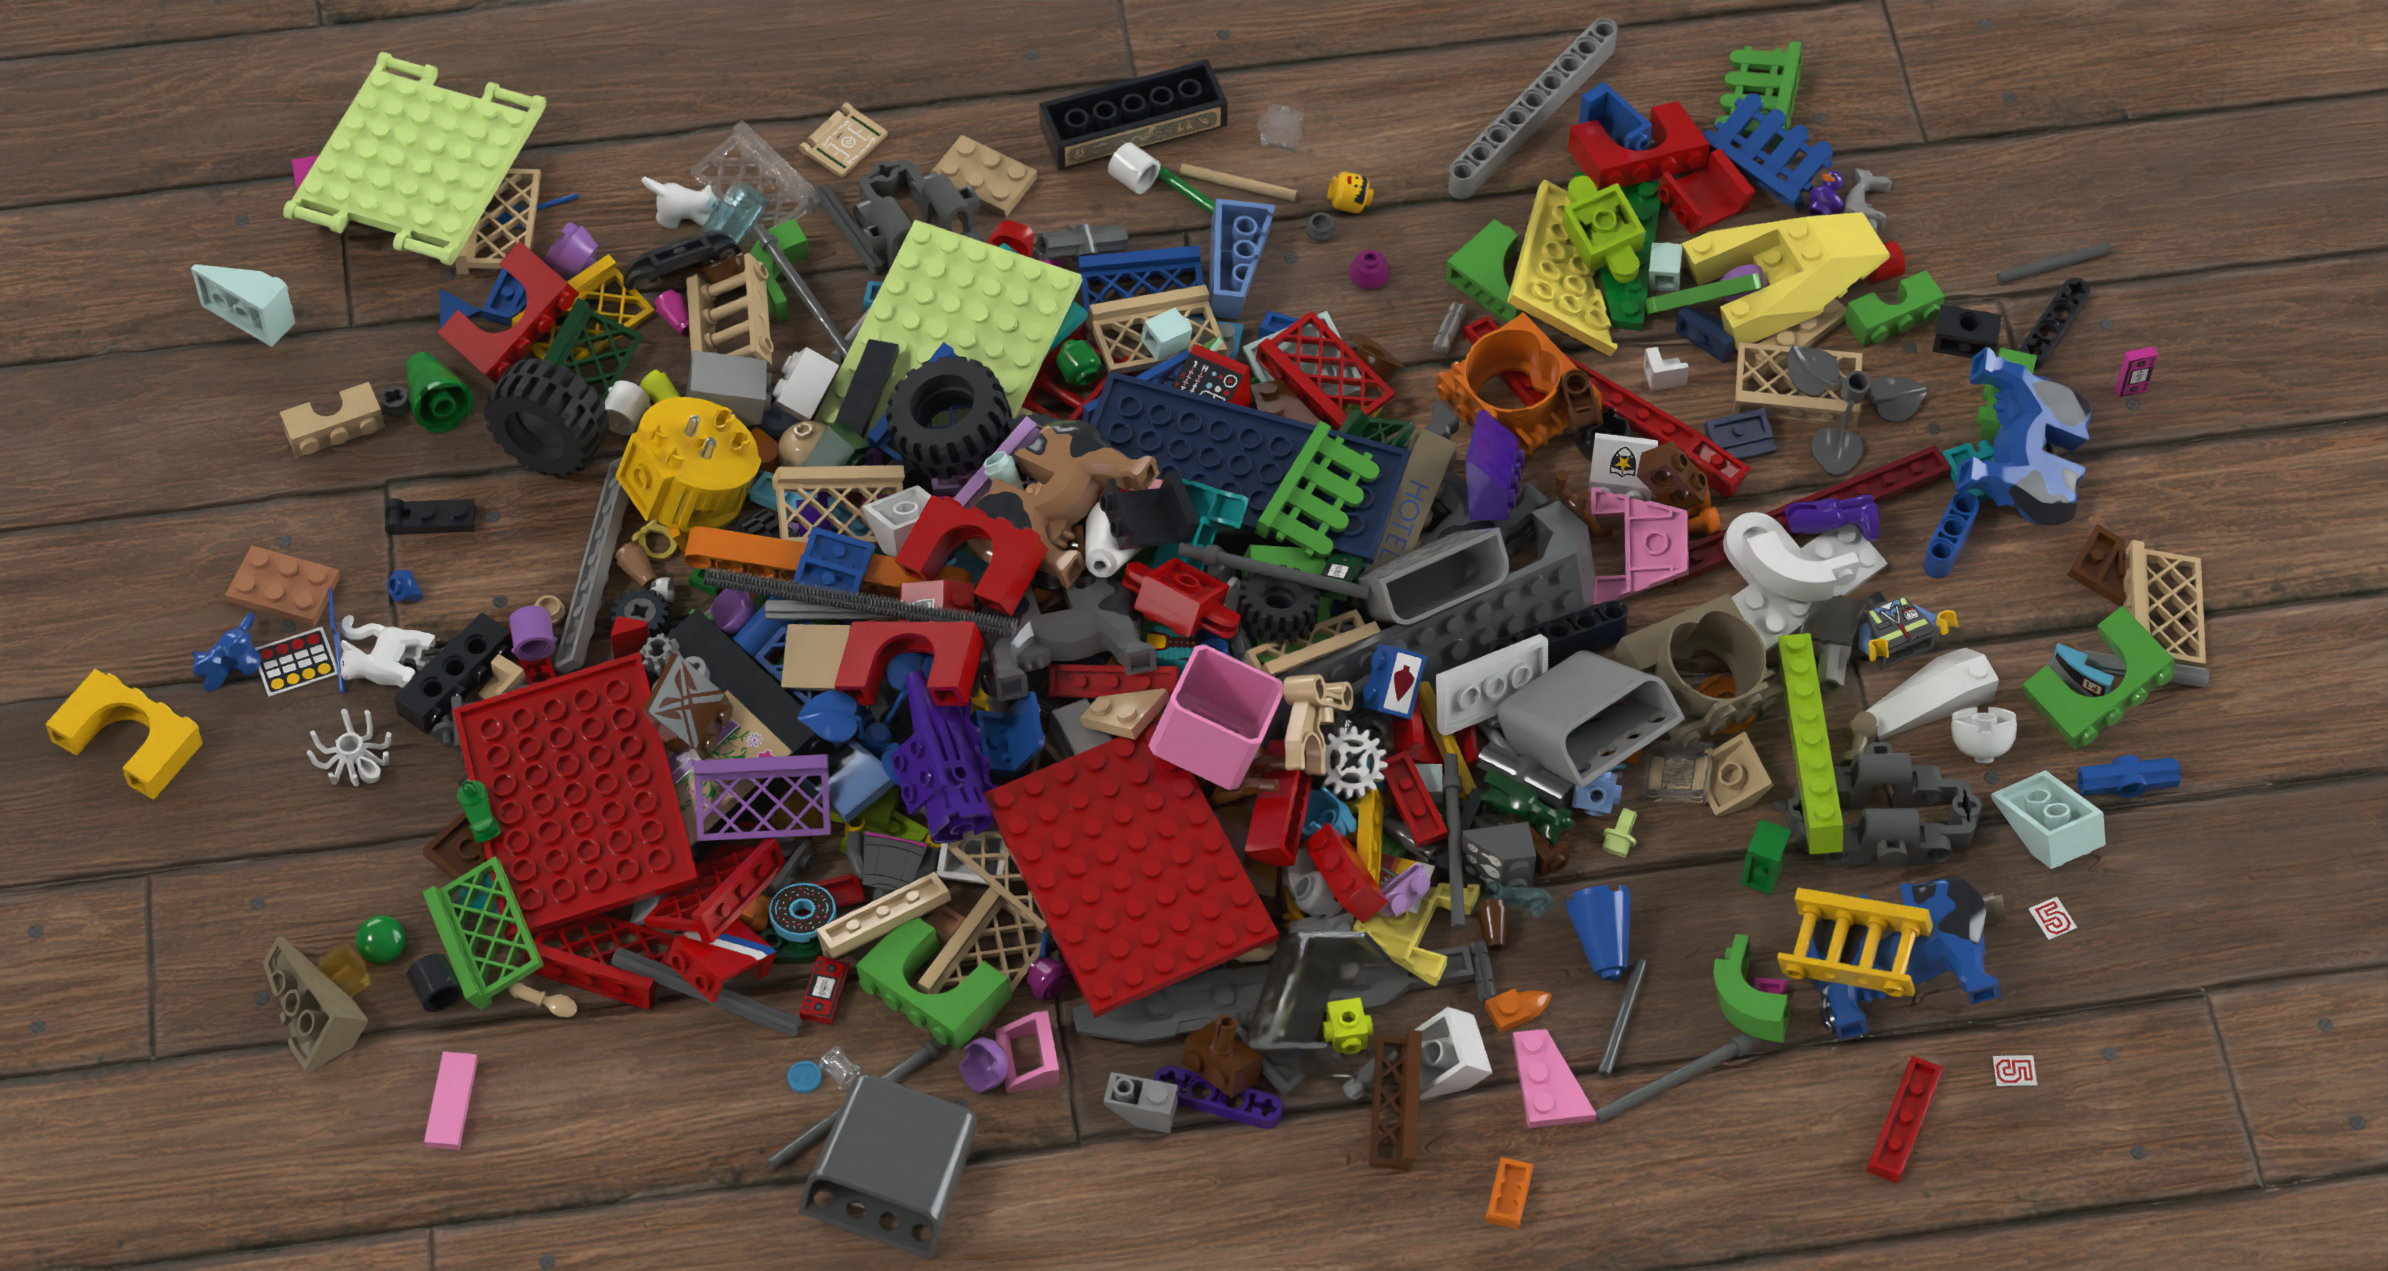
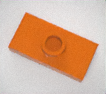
(1509, 1193)

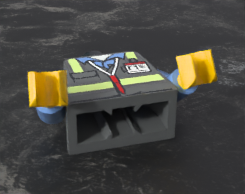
(1899, 629)

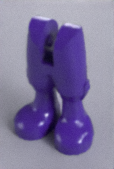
(1832, 514)

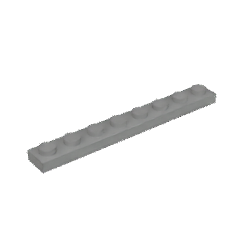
(593, 574)

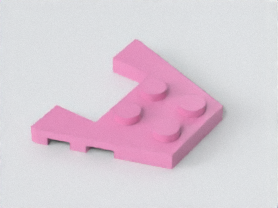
(1653, 544)

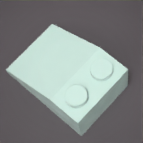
(246, 300)
(2051, 819)

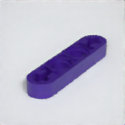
(1215, 1102)

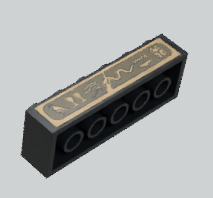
(1133, 111)

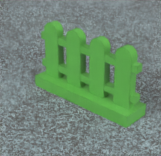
(1783, 84)
(1305, 503)

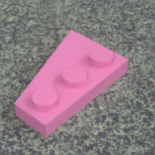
(1547, 1083)

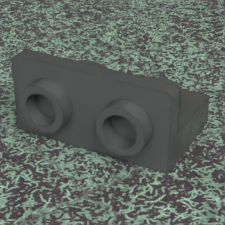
(798, 859)

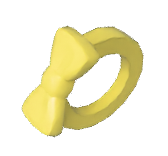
(639, 538)

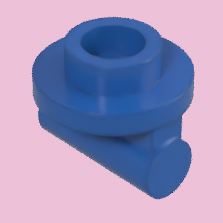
(403, 586)

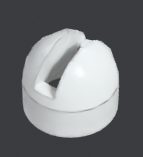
(665, 587)

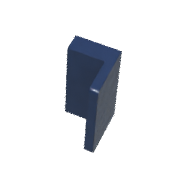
(1705, 332)

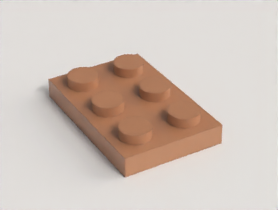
(282, 585)

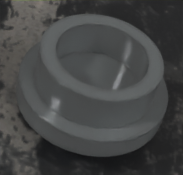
(1320, 227)

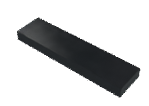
(867, 385)

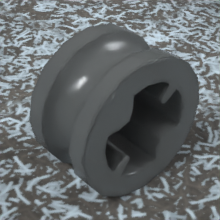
(397, 407)

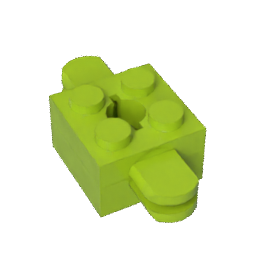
(1616, 228)

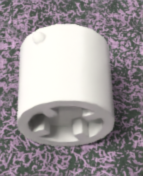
(1134, 168)
(626, 406)

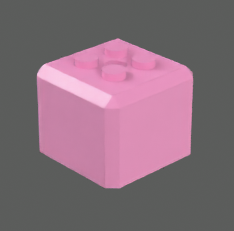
(1216, 717)

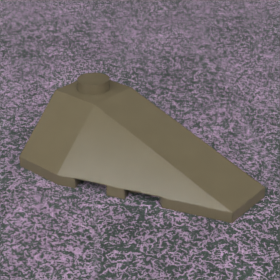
(317, 1011)

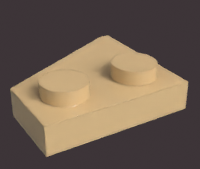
(1125, 713)

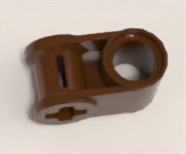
(1581, 405)

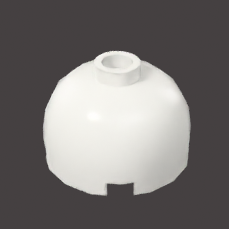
(1984, 734)

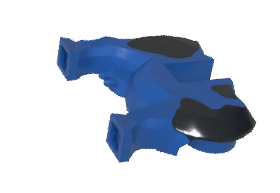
(2030, 414)
(1953, 946)

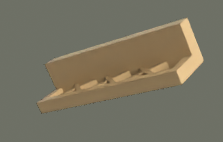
(1311, 652)
(882, 916)

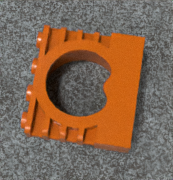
(1513, 348)

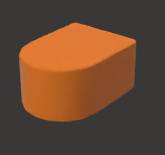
(767, 450)

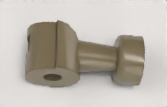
(1860, 734)

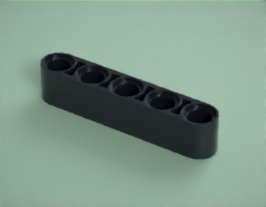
(1582, 630)

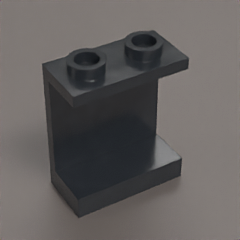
(1150, 515)

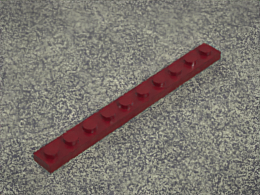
(1882, 483)

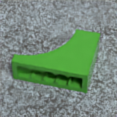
(1480, 269)

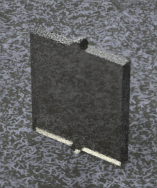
(1833, 620)

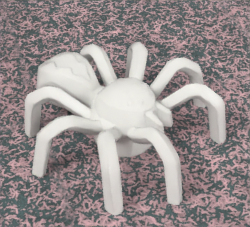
(351, 750)

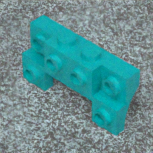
(1213, 509)

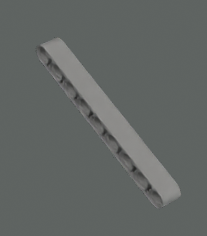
(1532, 108)

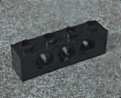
(458, 657)

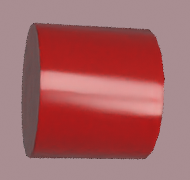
(1891, 268)

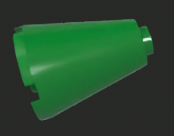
(436, 394)

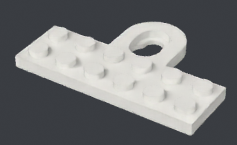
(1772, 613)

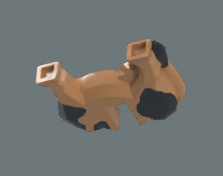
(1074, 467)

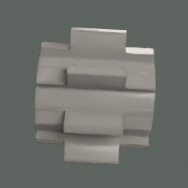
(658, 652)

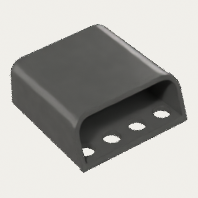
(895, 1157)

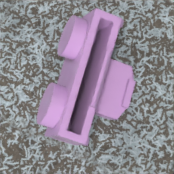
(1404, 890)

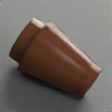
(1493, 920)

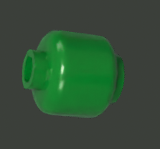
(1078, 362)

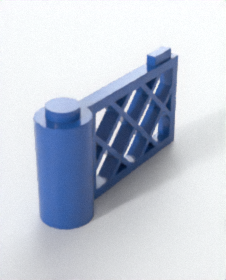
(762, 637)

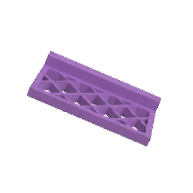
(755, 769)

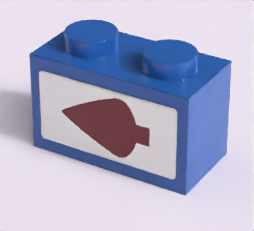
(1394, 681)

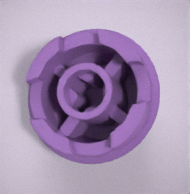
(572, 252)

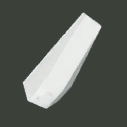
(1936, 691)

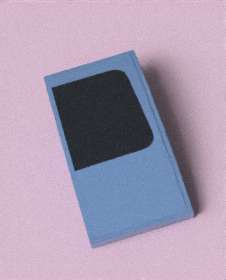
(854, 779)

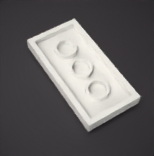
(1479, 686)

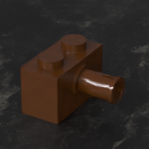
(1222, 1057)

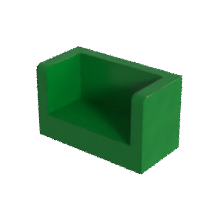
(1764, 857)

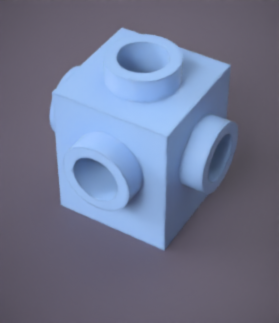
(1598, 803)

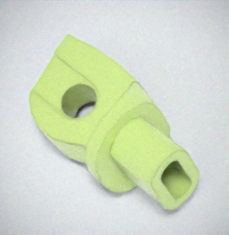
(1619, 840)

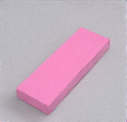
(451, 1101)

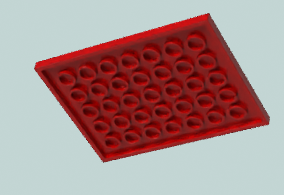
(578, 794)
(1129, 870)

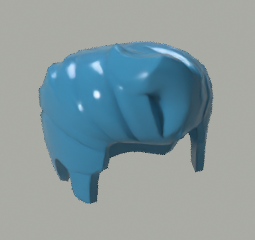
(1324, 808)

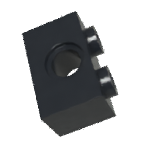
(1965, 331)

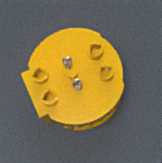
(689, 464)

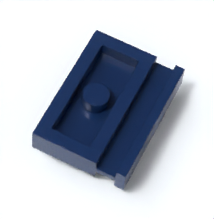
(1743, 434)

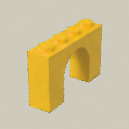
(106, 700)

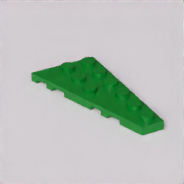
(1627, 300)

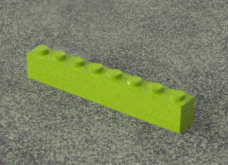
(1810, 744)

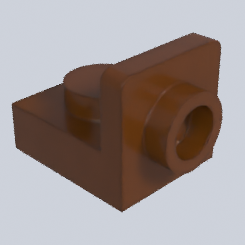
(1547, 859)

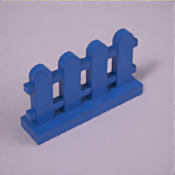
(1775, 164)

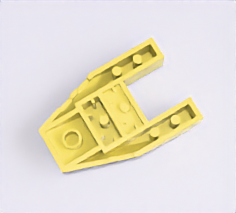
(1804, 266)

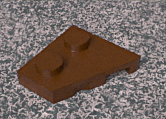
(2102, 565)

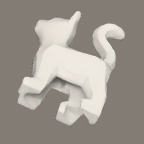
(388, 656)

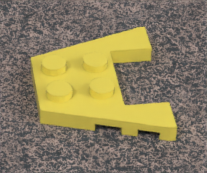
(1402, 935)

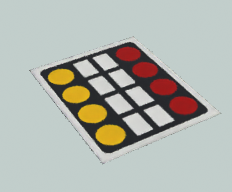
(296, 661)

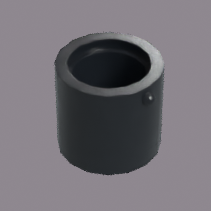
(434, 982)

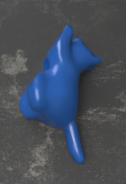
(230, 653)

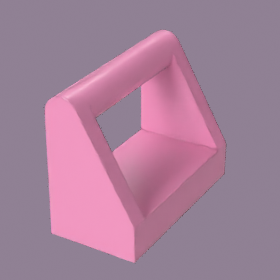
(1043, 1077)

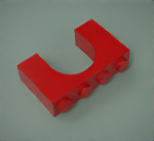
(1607, 163)
(546, 300)
(947, 524)
(875, 643)

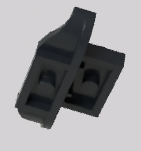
(677, 255)

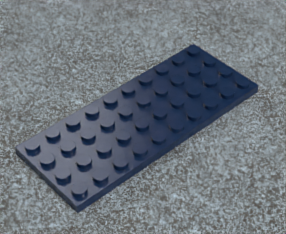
(1242, 453)

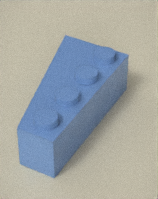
(1235, 249)

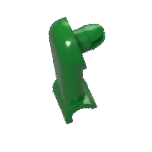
(477, 808)

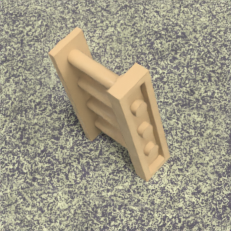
(704, 316)

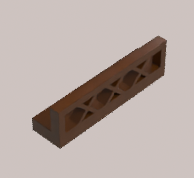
(1408, 1100)

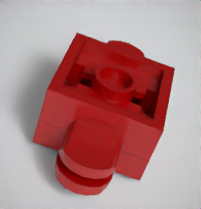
(1181, 598)

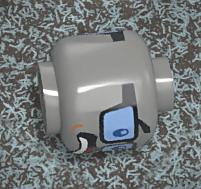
(1316, 896)

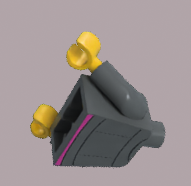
(888, 860)

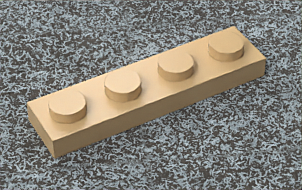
(1802, 335)

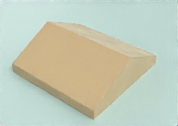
(1737, 777)

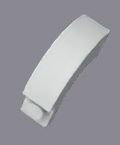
(1795, 577)

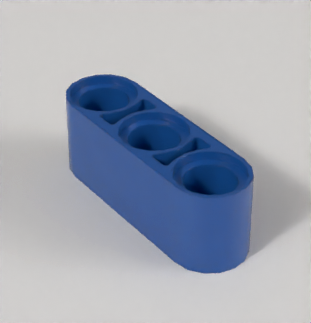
(1958, 522)

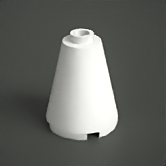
(1101, 549)

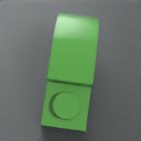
(795, 248)
(1748, 1009)

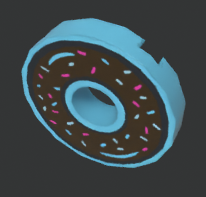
(799, 897)

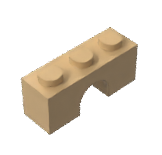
(312, 432)

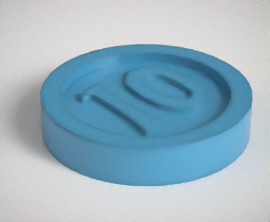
(804, 1077)

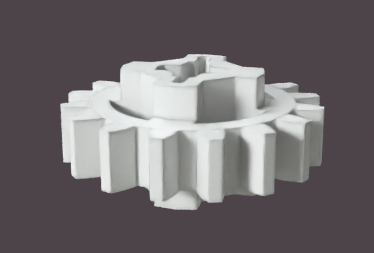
(1359, 772)

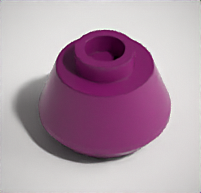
(1369, 270)
(1047, 978)

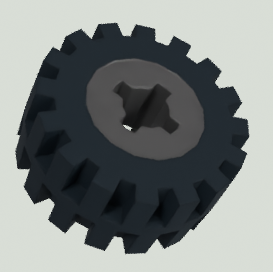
(647, 604)

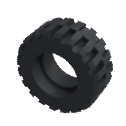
(939, 387)
(546, 417)

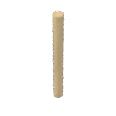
(1238, 182)

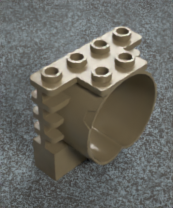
(1724, 632)

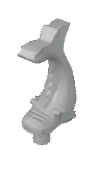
(1856, 202)

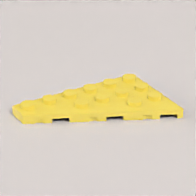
(1553, 278)

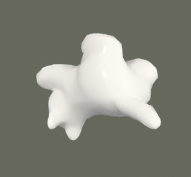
(681, 203)

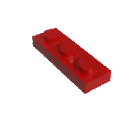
(1413, 800)

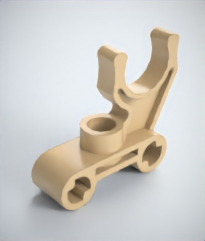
(1312, 705)

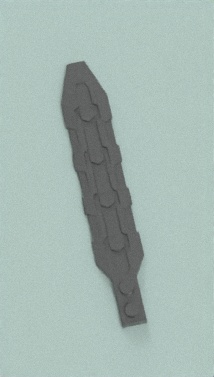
(1218, 992)

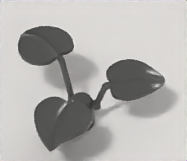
(1895, 397)

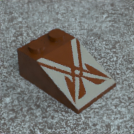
(687, 710)

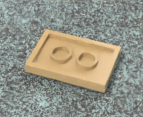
(993, 176)

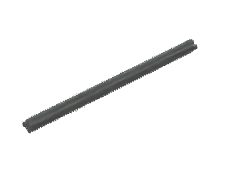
(854, 602)

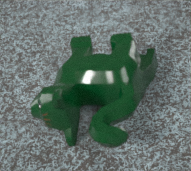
(1522, 806)

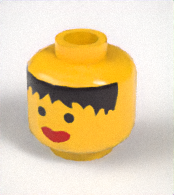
(1350, 192)

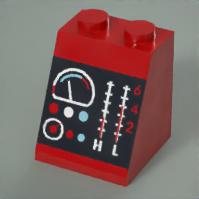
(1215, 377)

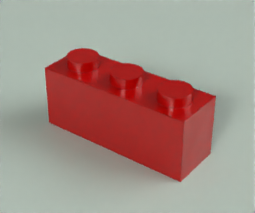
(1345, 873)

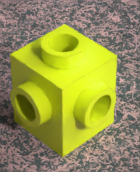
(1347, 1026)

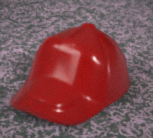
(1015, 235)

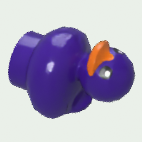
(1824, 198)

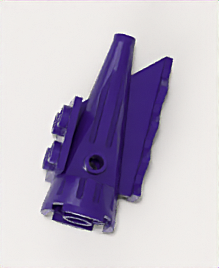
(943, 766)

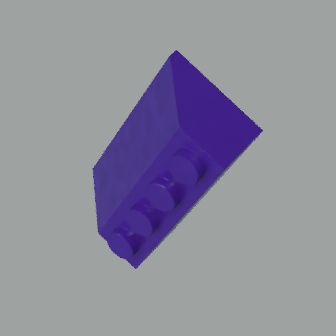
(1492, 469)

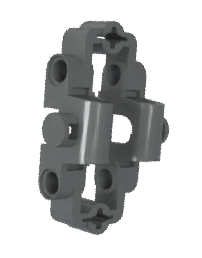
(884, 219)
(1900, 825)

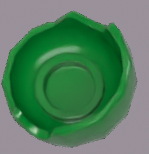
(380, 940)

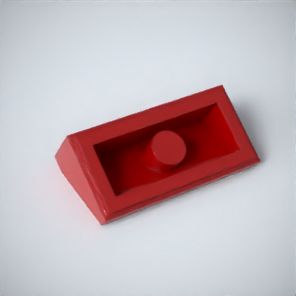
(1719, 466)
(628, 636)

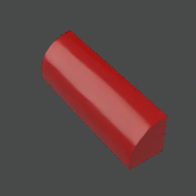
(1279, 815)

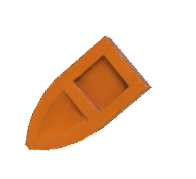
(1516, 1008)

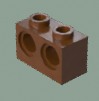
(1672, 477)

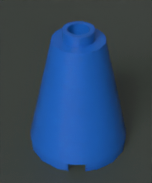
(1603, 928)

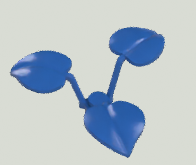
(834, 717)

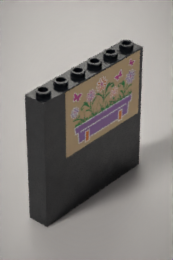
(760, 726)

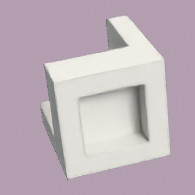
(1664, 373)

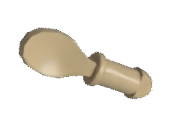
(558, 1004)

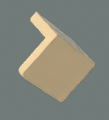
(506, 678)

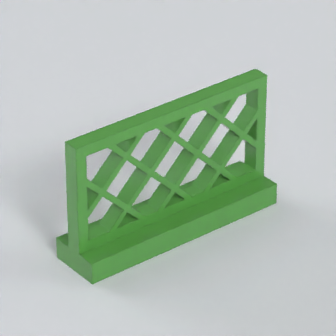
(462, 950)

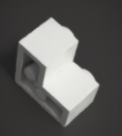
(803, 383)

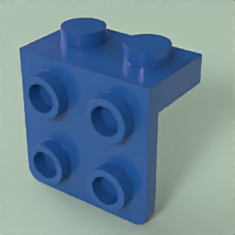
(1012, 736)

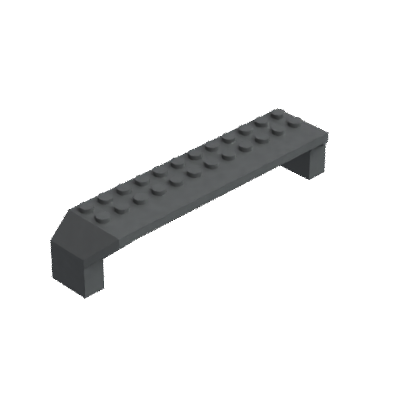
(1527, 597)

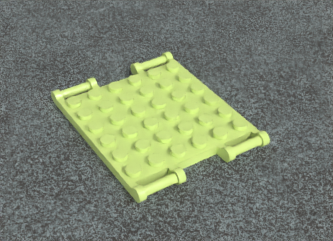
(416, 159)

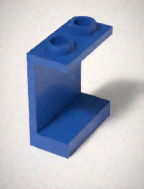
(1616, 117)

